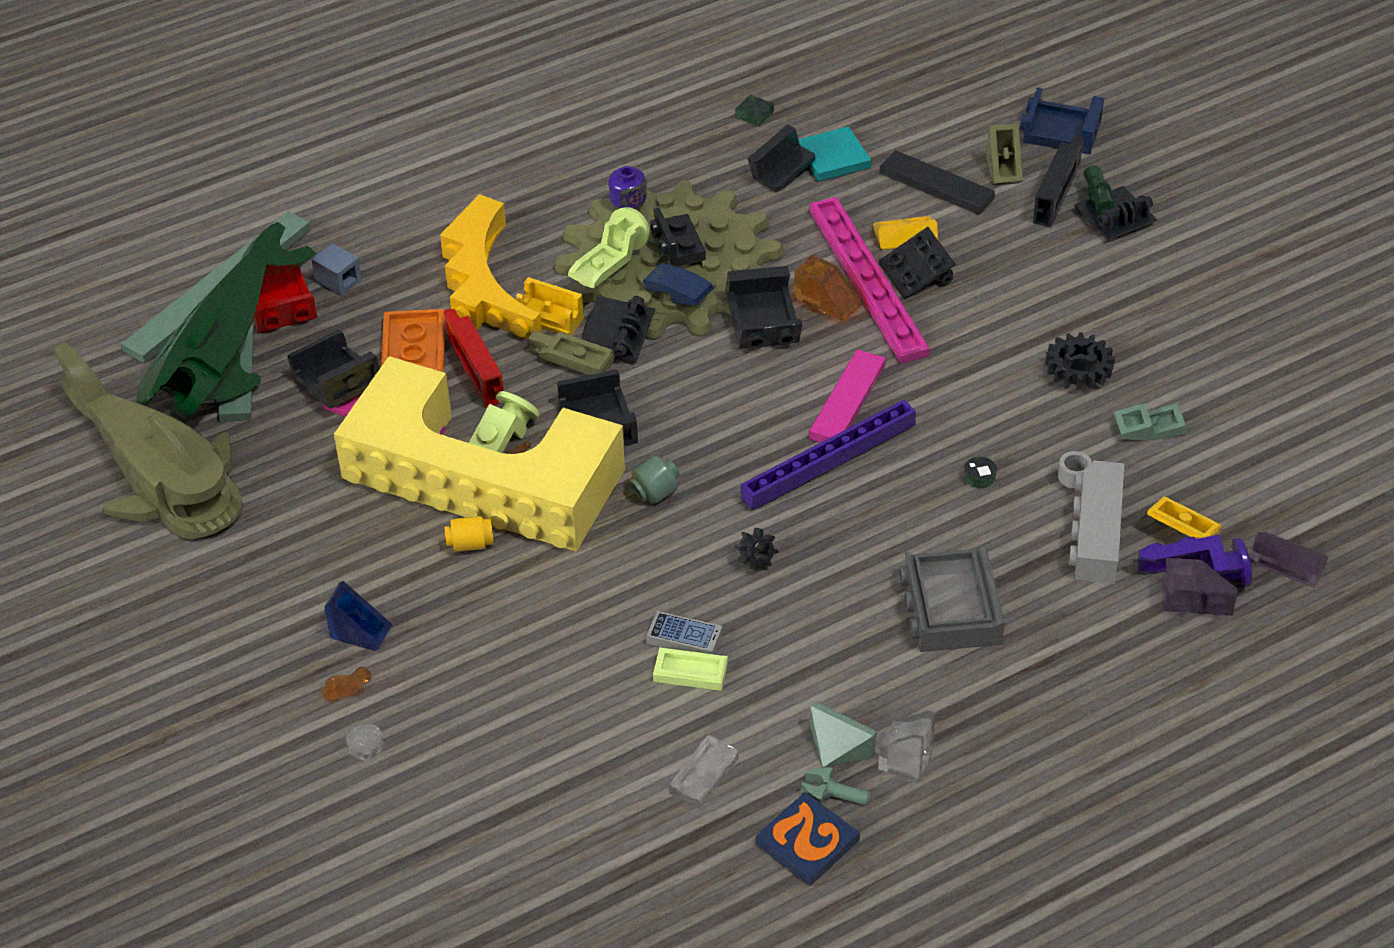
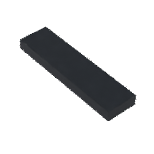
(937, 182)

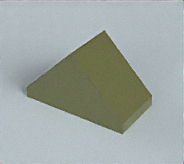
(1004, 153)

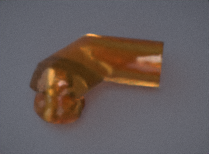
(346, 684)

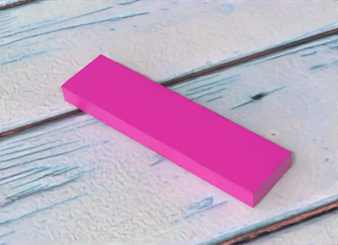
(848, 395)

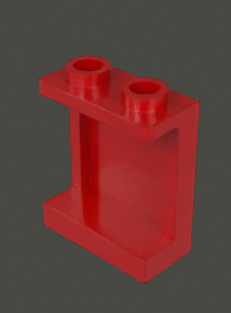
(284, 301)

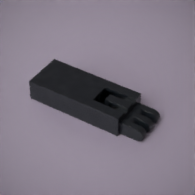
(1057, 182)

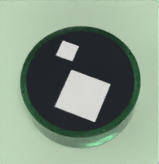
(980, 472)

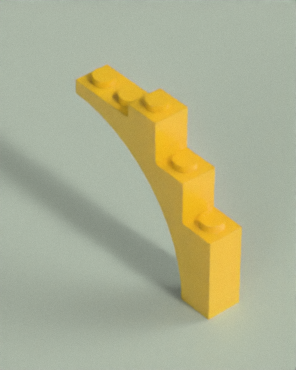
(476, 292)

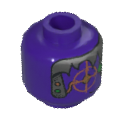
(627, 187)

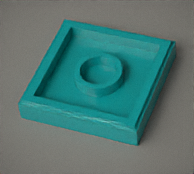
(836, 153)

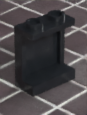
(762, 307)
(332, 369)
(599, 397)

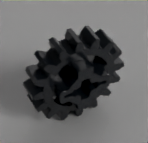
(1079, 361)

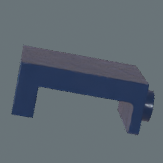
(1054, 123)

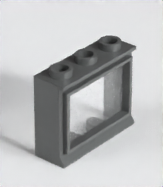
(952, 600)

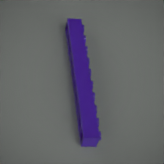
(827, 454)

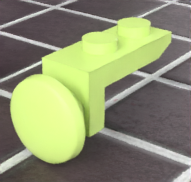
(621, 235)
(499, 424)

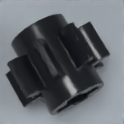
(747, 549)

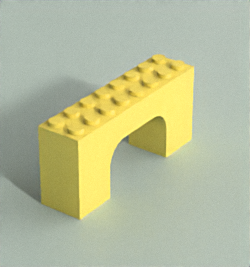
(543, 493)

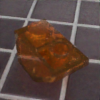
(825, 288)

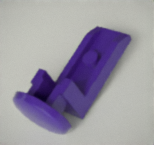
(1230, 565)

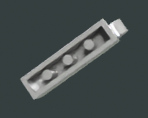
(1098, 513)

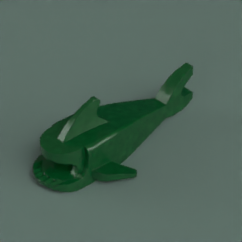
(203, 353)

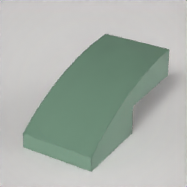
(1159, 423)

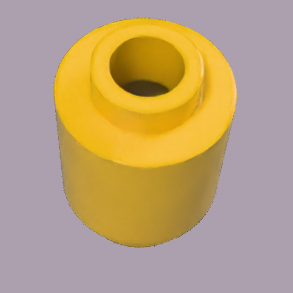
(469, 533)

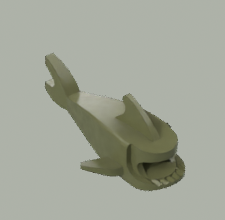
(165, 461)

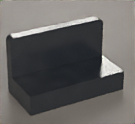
(780, 159)

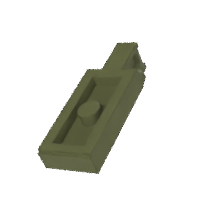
(571, 352)

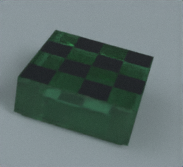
(754, 110)

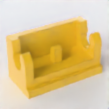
(558, 307)

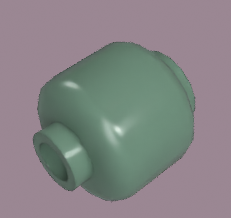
(654, 479)

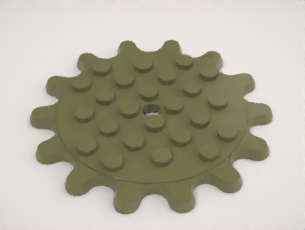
(725, 235)

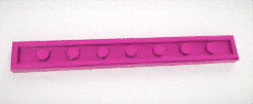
(869, 280)

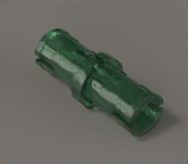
(1095, 180)

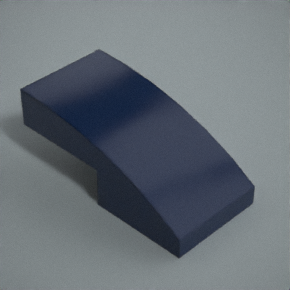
(680, 283)

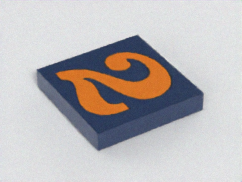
(807, 838)

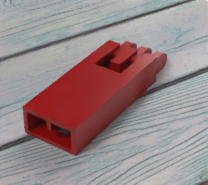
(474, 357)

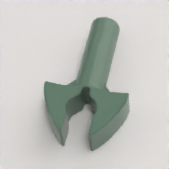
(829, 787)

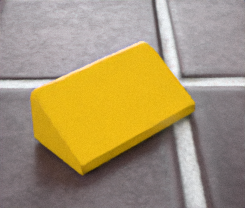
(896, 232)
(1183, 519)

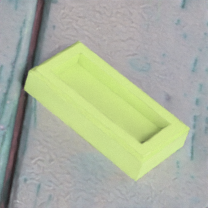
(690, 669)

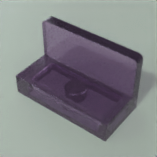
(1288, 558)

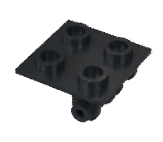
(1123, 218)
(918, 263)
(619, 326)

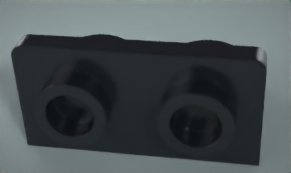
(677, 239)

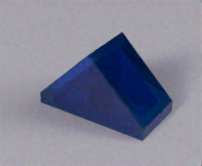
(354, 619)

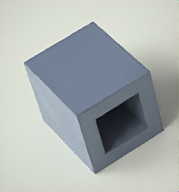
(336, 269)

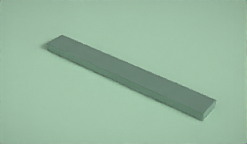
(154, 335)

